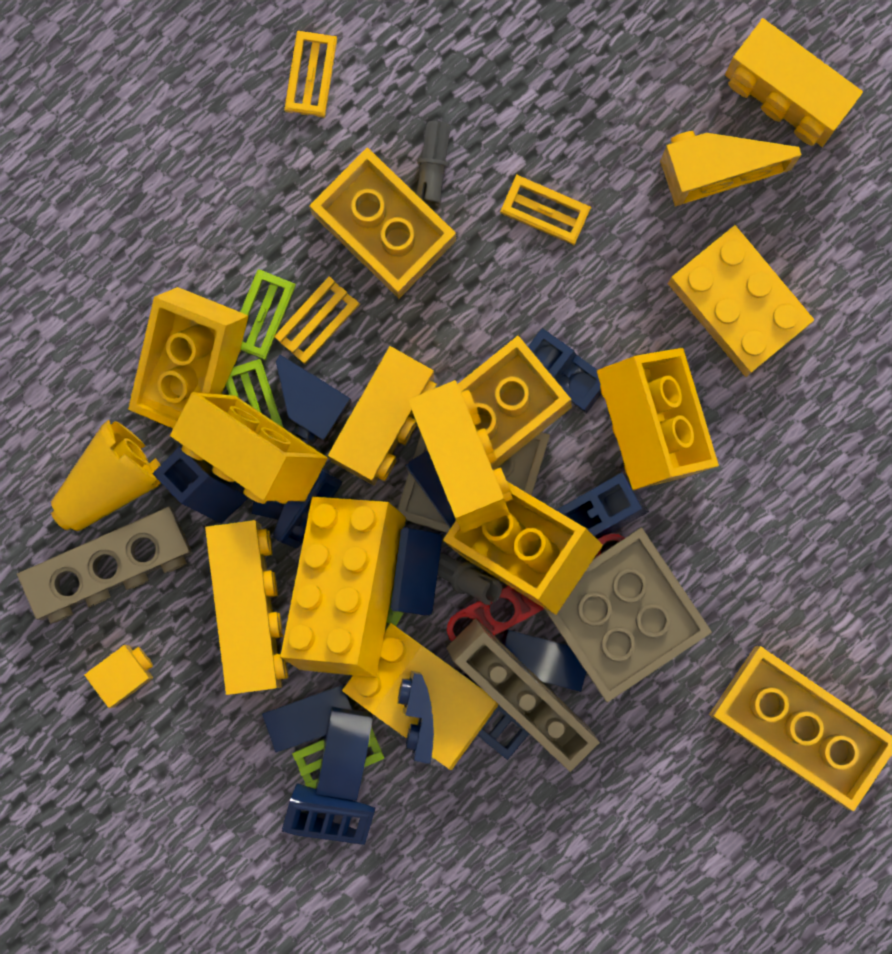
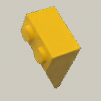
(717, 163)
(184, 351)
(456, 702)

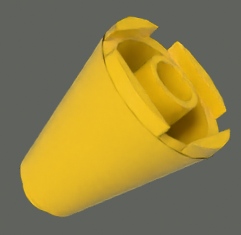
(104, 478)

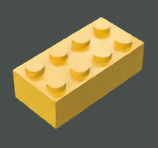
(343, 586)
(244, 606)
(804, 728)

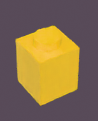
(120, 675)

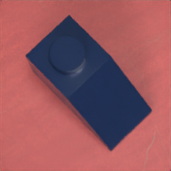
(310, 402)

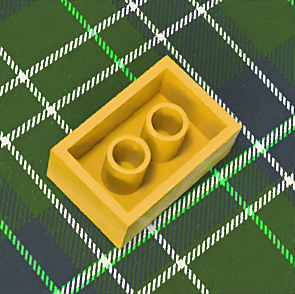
(791, 84)
(383, 222)
(740, 301)
(514, 398)
(382, 417)
(657, 418)
(247, 448)
(461, 455)
(530, 549)

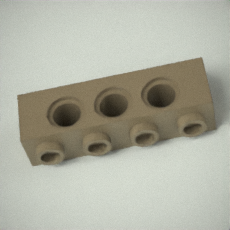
(42, 581)
(522, 695)

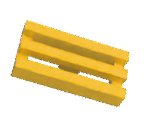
(306, 107)
(538, 224)
(340, 294)

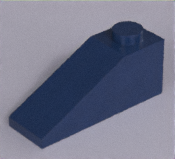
(606, 507)

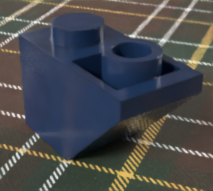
(198, 487)

